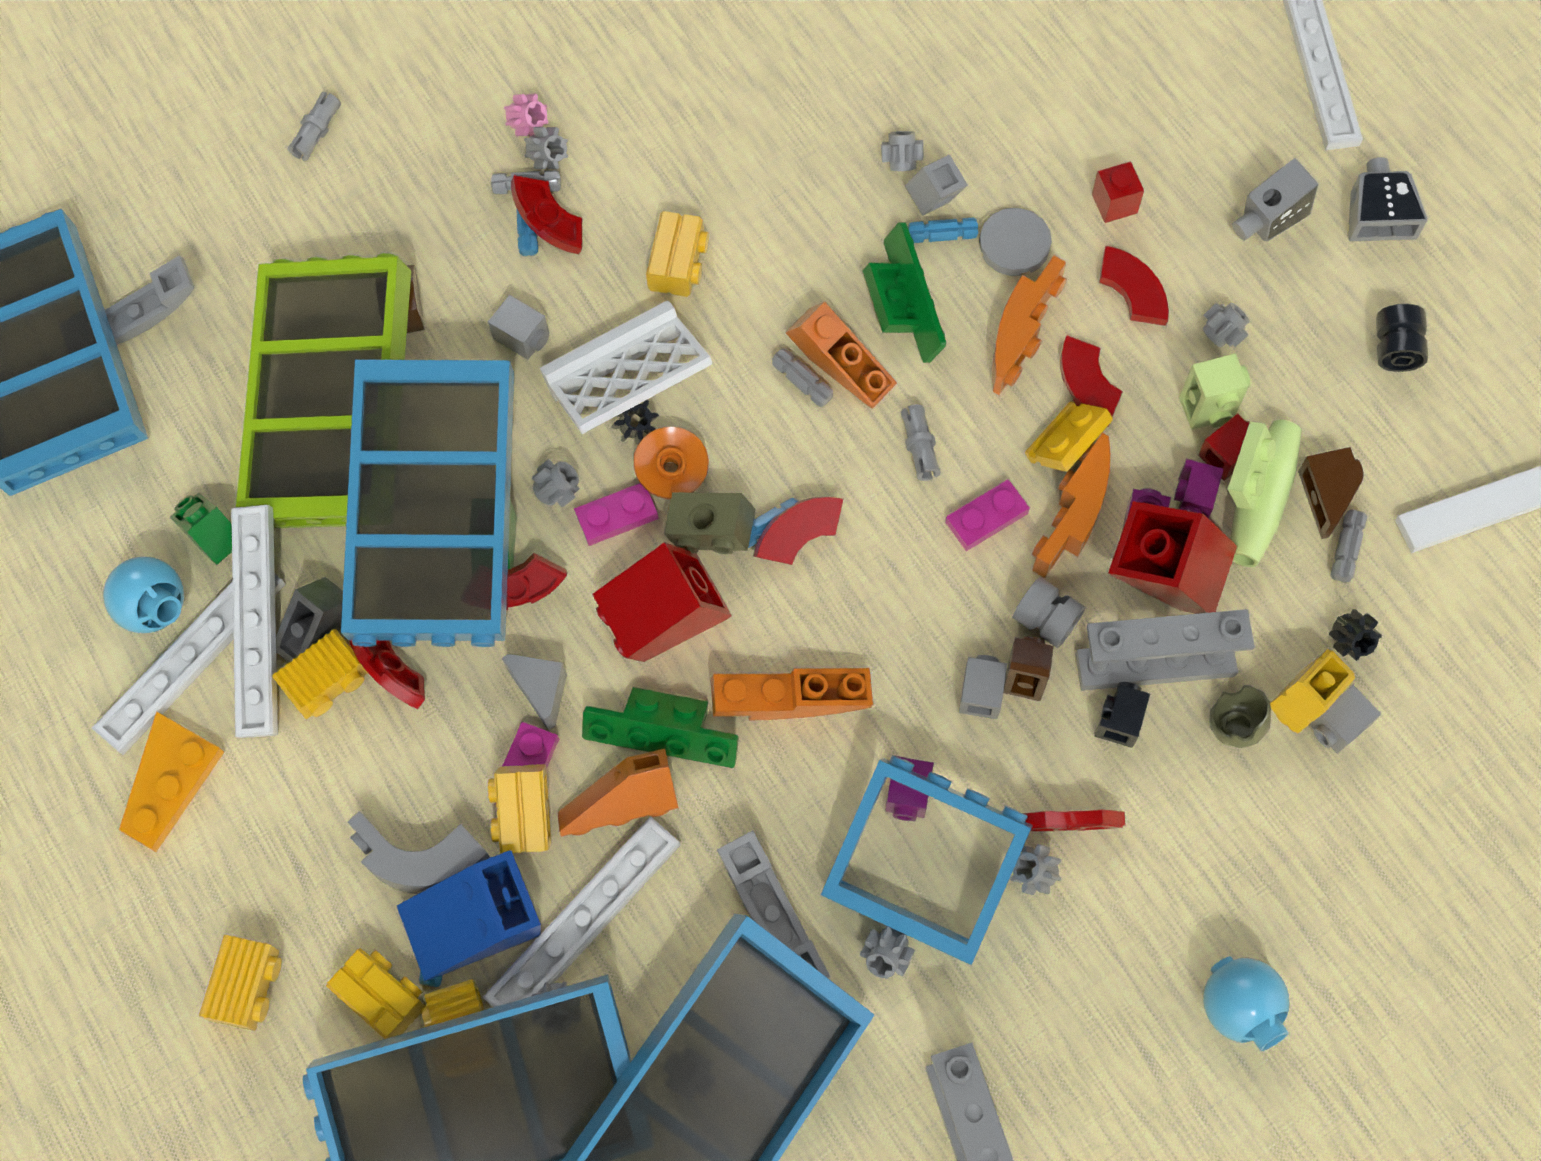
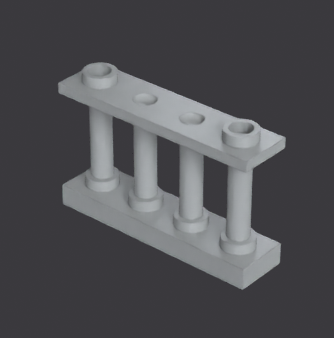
(1163, 649)
(967, 1106)

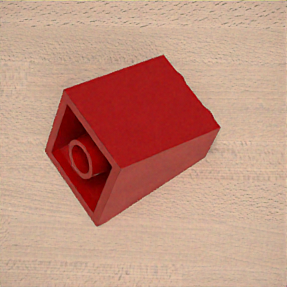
(1174, 557)
(660, 603)

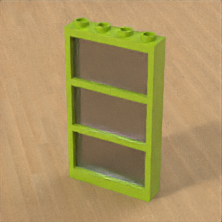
(300, 383)

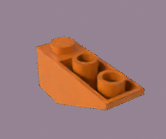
(840, 354)
(629, 791)

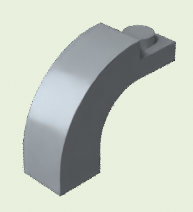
(418, 869)

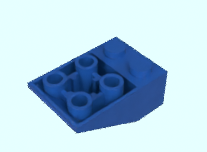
(469, 916)

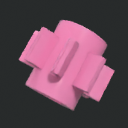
(526, 114)

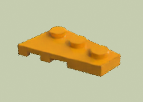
(166, 780)

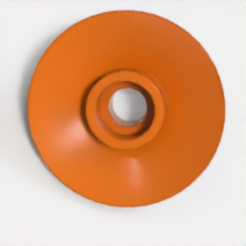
(674, 446)

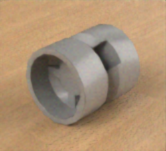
(1048, 612)

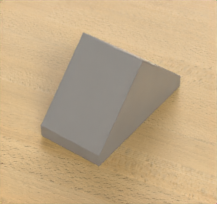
(541, 684)

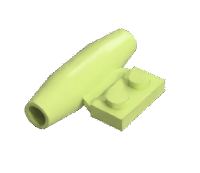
(1262, 486)

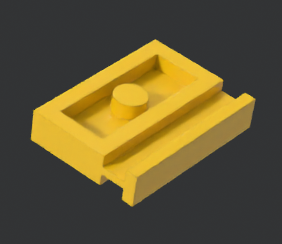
(1068, 436)

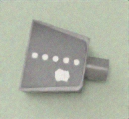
(1278, 203)
(1385, 205)

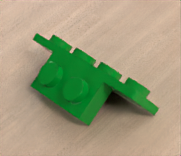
(903, 295)
(662, 722)

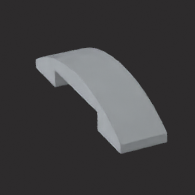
(152, 302)
(765, 898)

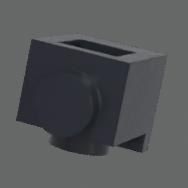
(1123, 715)

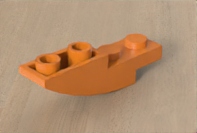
(1021, 323)
(1080, 508)
(793, 694)

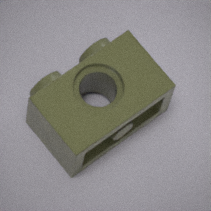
(692, 512)

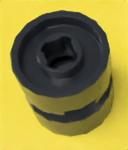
(1403, 337)

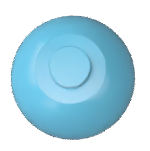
(143, 595)
(1247, 1001)

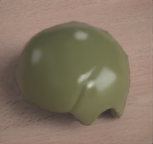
(1241, 717)

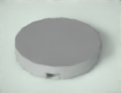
(1015, 241)

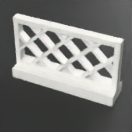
(617, 352)

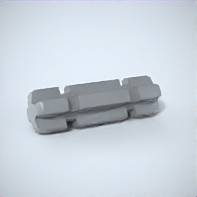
(501, 183)
(802, 377)
(1348, 546)

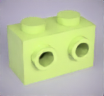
(1214, 391)

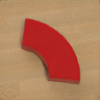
(545, 215)
(1136, 284)
(1084, 376)
(797, 526)
(533, 580)
(391, 672)
(1075, 820)

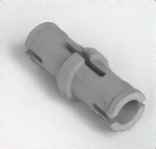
(314, 126)
(920, 442)

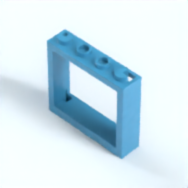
(902, 919)

